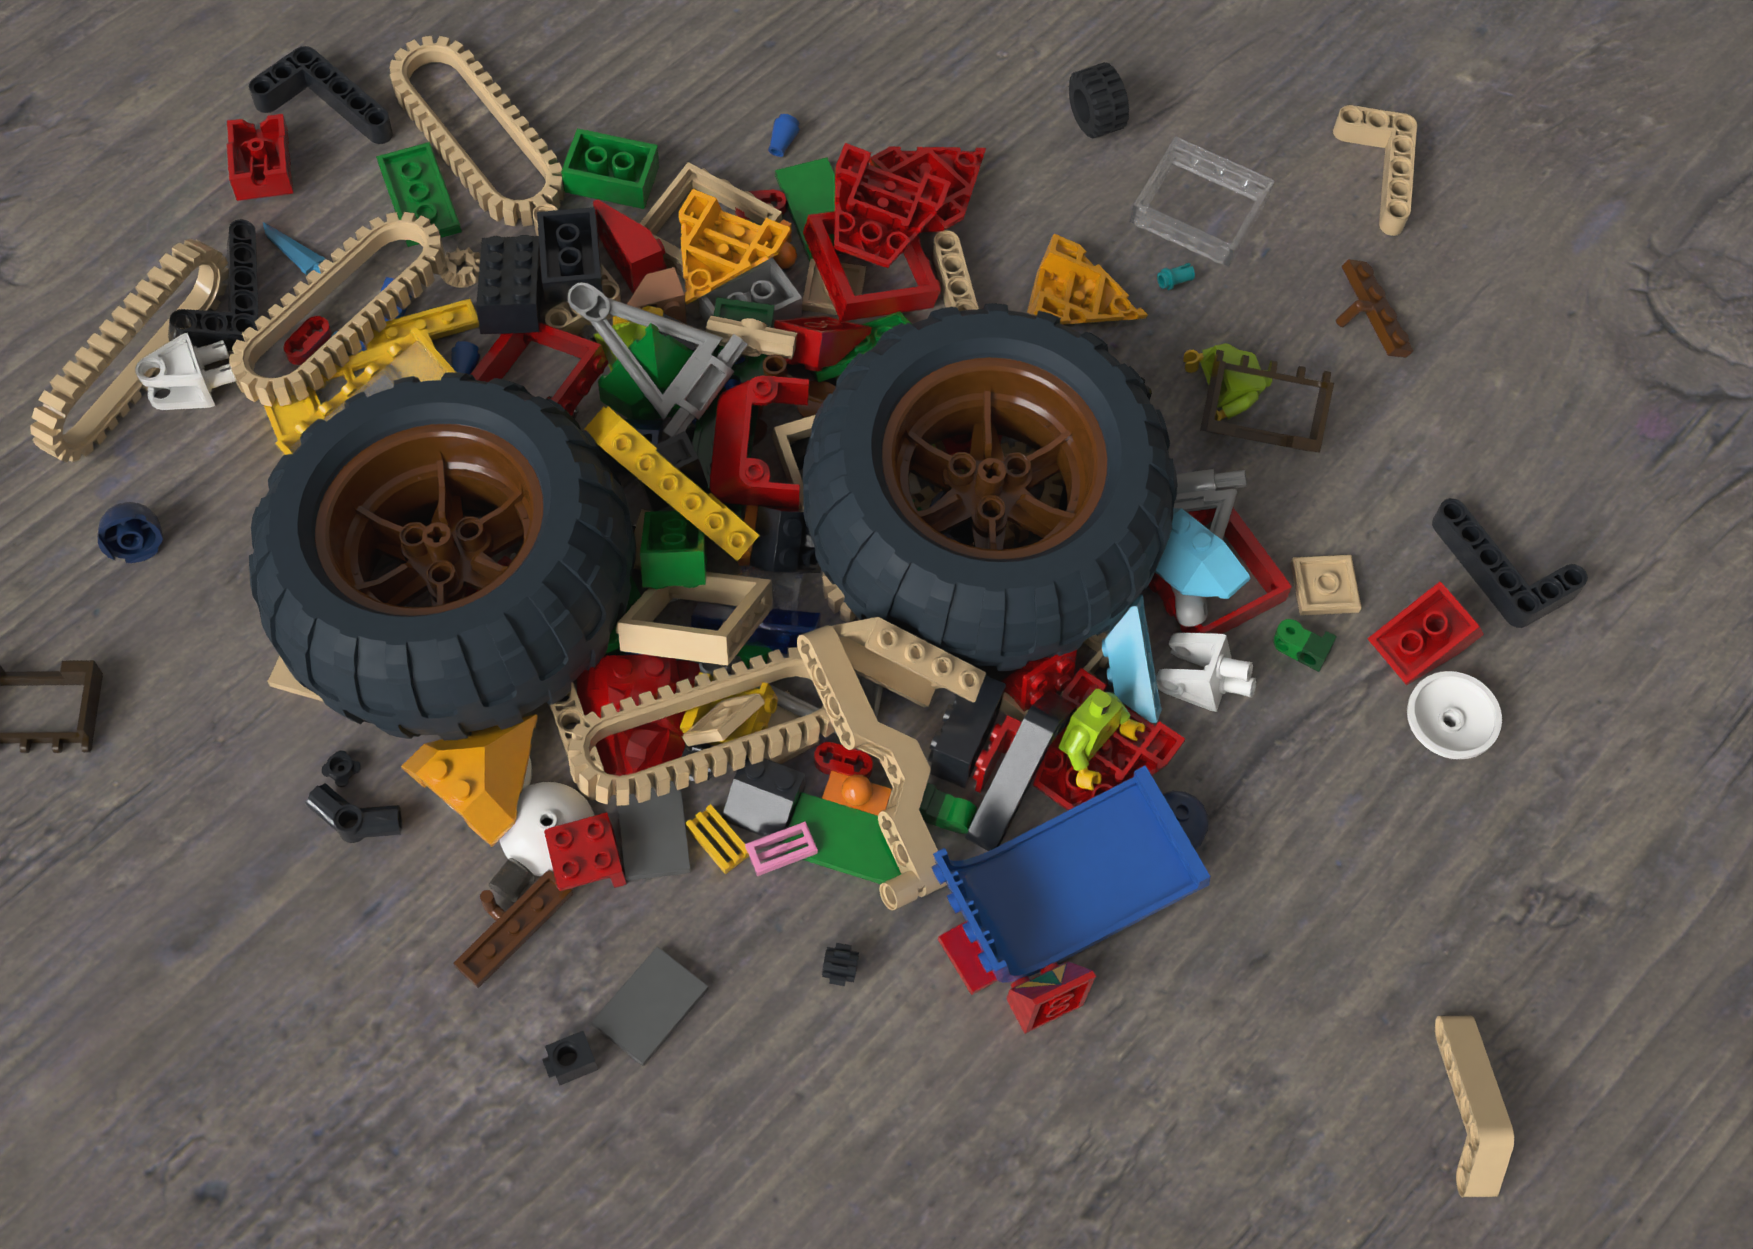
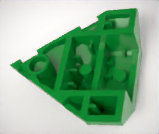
(660, 358)

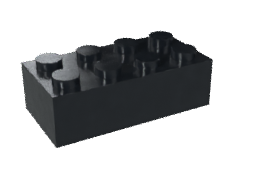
(509, 285)

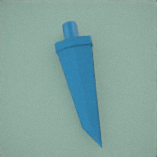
(296, 252)

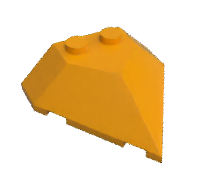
(722, 245)
(1077, 289)
(478, 775)

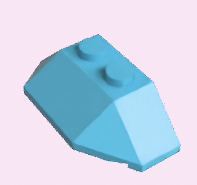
(1199, 561)
(1132, 663)

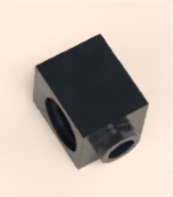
(573, 1044)

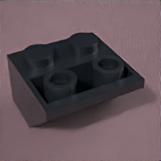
(683, 456)
(783, 541)

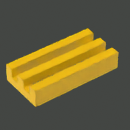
(701, 818)

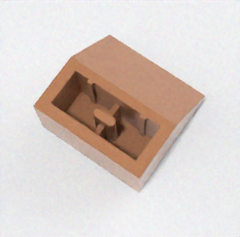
(661, 291)

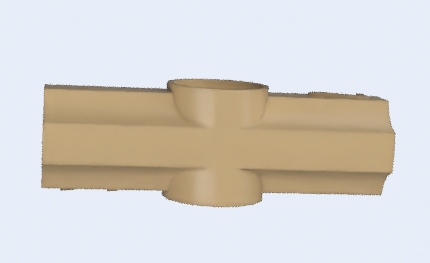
(757, 336)

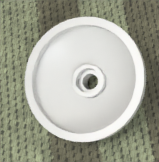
(1462, 702)
(526, 838)

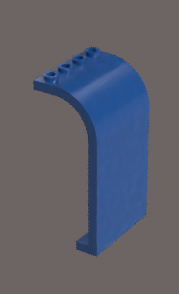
(1073, 879)

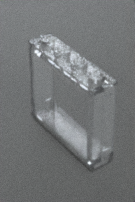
(1213, 169)

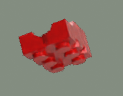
(259, 158)

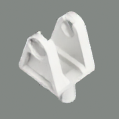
(183, 373)
(1208, 685)

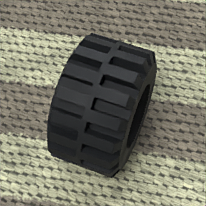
(1098, 100)

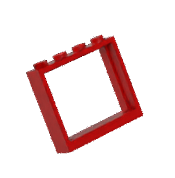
(874, 304)
(577, 384)
(1257, 561)

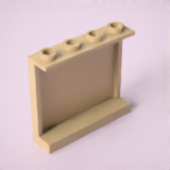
(906, 662)

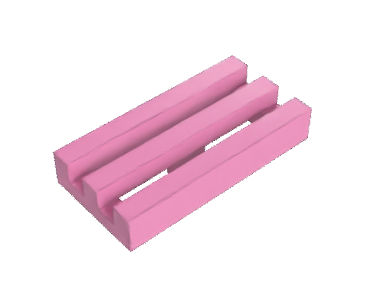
(784, 860)

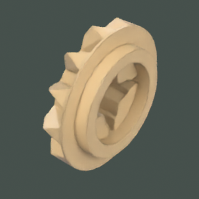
(467, 275)

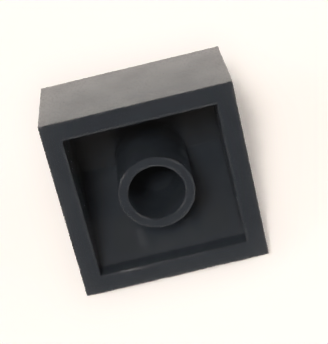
(763, 797)

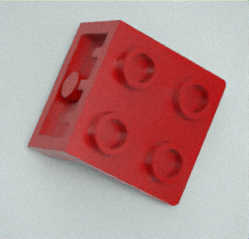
(1038, 677)
(1000, 742)
(584, 852)

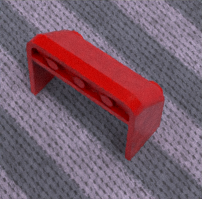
(733, 475)

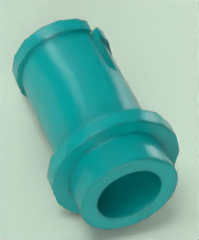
(1169, 277)

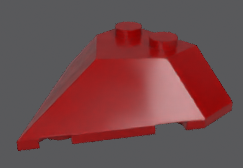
(944, 162)

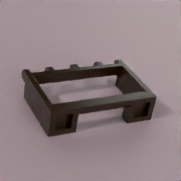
(1310, 444)
(71, 673)

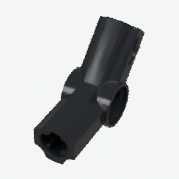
(337, 811)

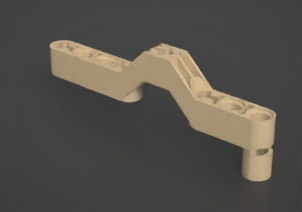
(898, 754)

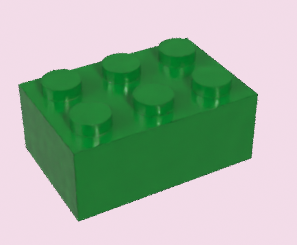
(610, 168)
(672, 551)

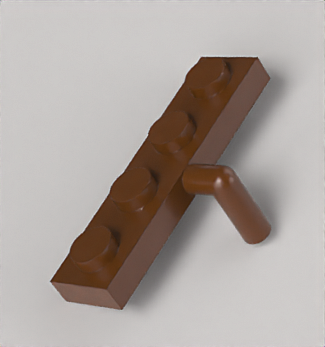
(1375, 305)
(510, 927)

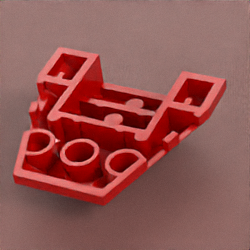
(880, 210)
(625, 677)
(1114, 760)

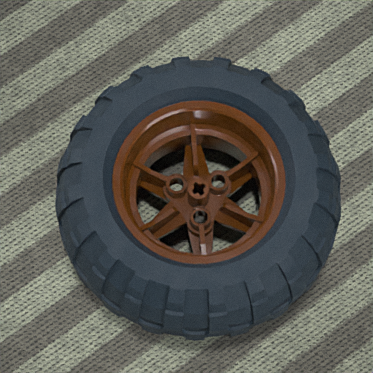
(987, 378)
(362, 494)

